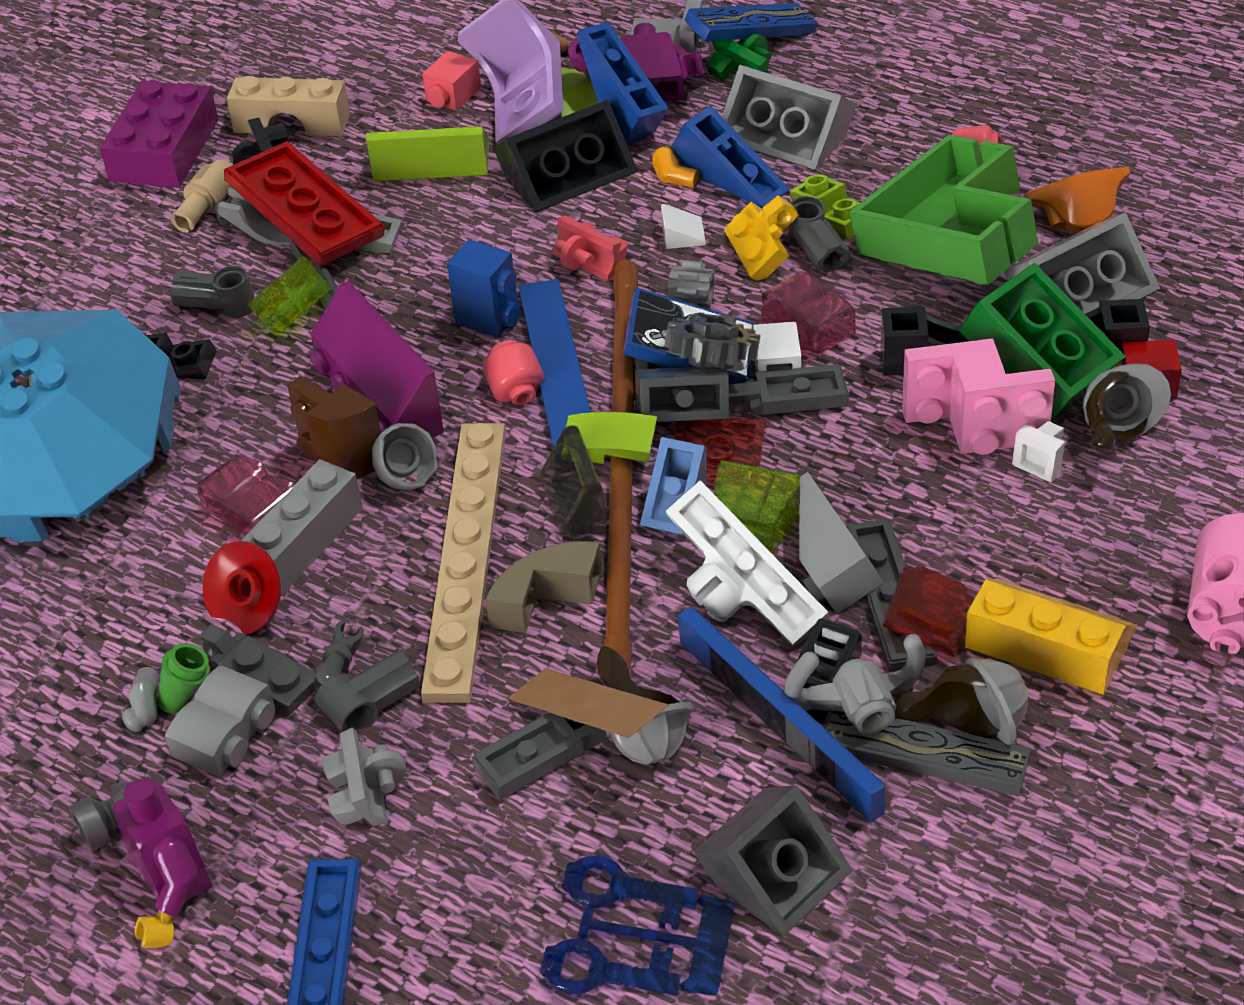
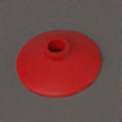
(228, 586)

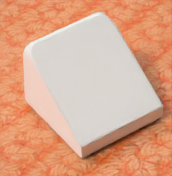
(681, 228)

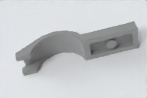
(256, 225)

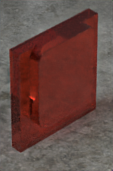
(930, 608)

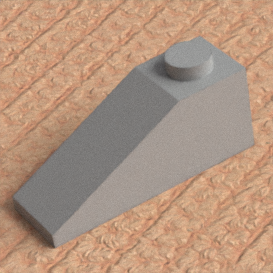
(830, 553)

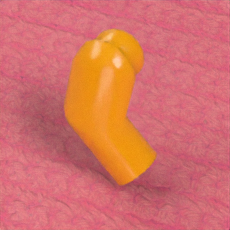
(669, 170)

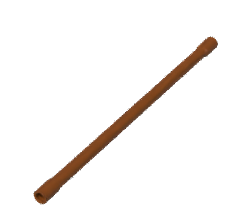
(621, 475)

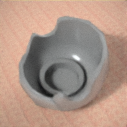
(402, 452)

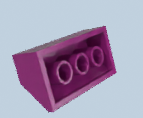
(373, 359)

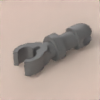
(338, 654)

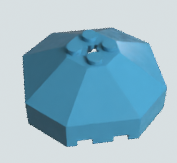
(86, 418)

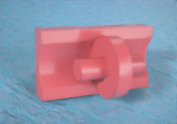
(586, 248)

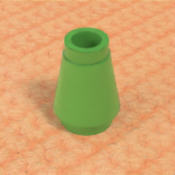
(181, 676)

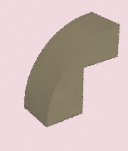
(554, 573)

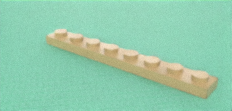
(464, 565)

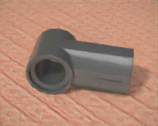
(816, 235)
(225, 290)
(359, 699)

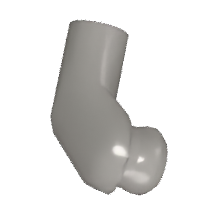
(143, 700)

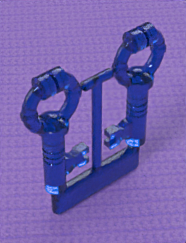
(708, 947)

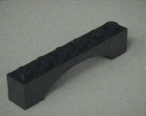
(913, 328)

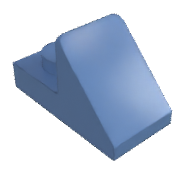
(675, 472)

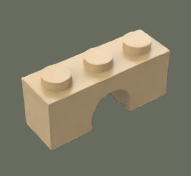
(316, 102)

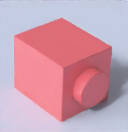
(451, 80)

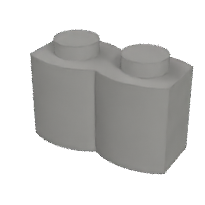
(220, 721)

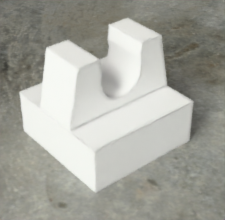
(1039, 450)

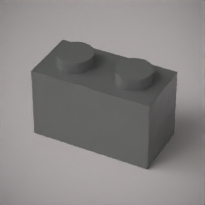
(682, 393)

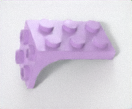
(521, 65)

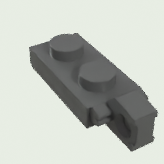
(790, 391)
(287, 679)

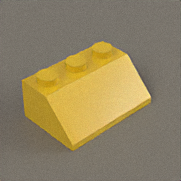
(1047, 634)

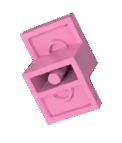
(974, 392)

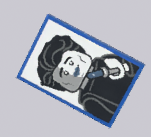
(648, 326)

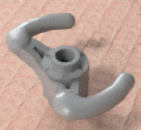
(858, 687)

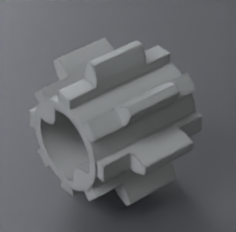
(692, 283)

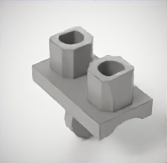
(368, 776)

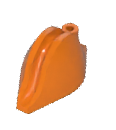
(1080, 199)

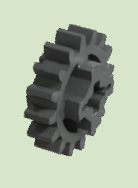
(712, 341)

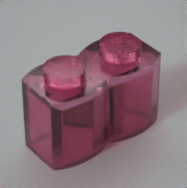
(820, 315)
(241, 492)

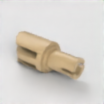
(201, 195)

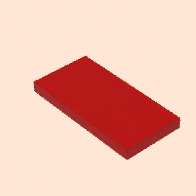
(304, 203)

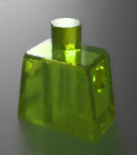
(760, 499)

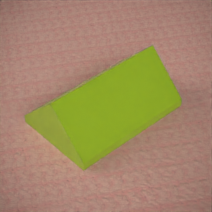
(428, 153)

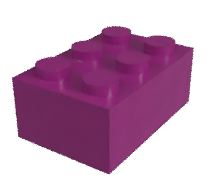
(159, 134)

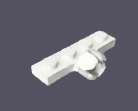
(741, 569)

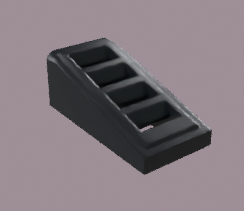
(834, 645)

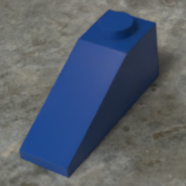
(621, 82)
(726, 159)

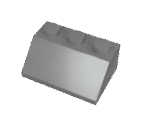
(787, 117)
(1096, 264)

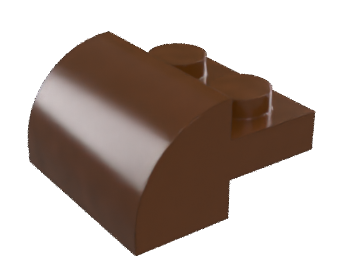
(335, 425)

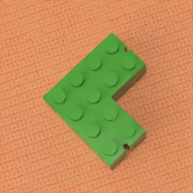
(950, 213)

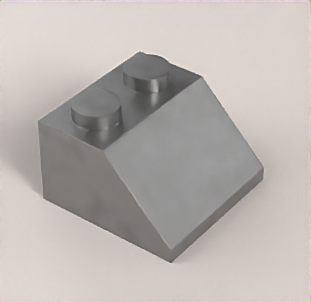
(775, 858)

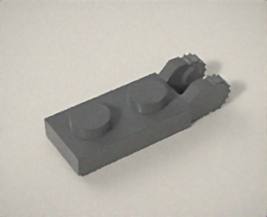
(533, 752)

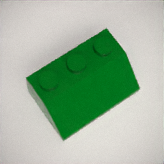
(1040, 330)

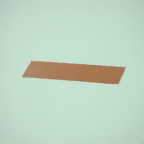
(588, 702)

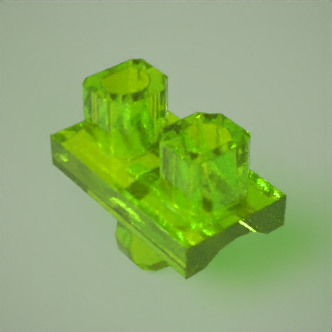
(289, 296)

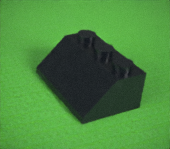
(566, 156)

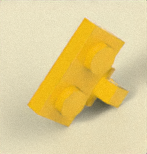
(757, 234)

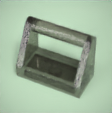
(573, 488)

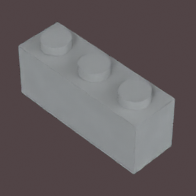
(307, 519)

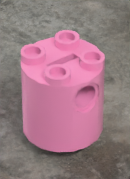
(1218, 583)

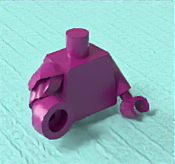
(658, 58)

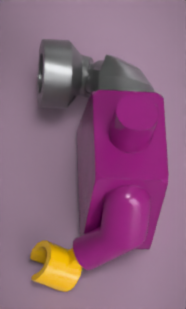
(157, 844)

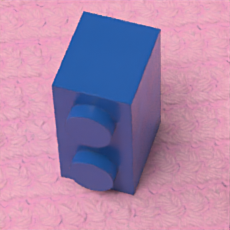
(483, 288)

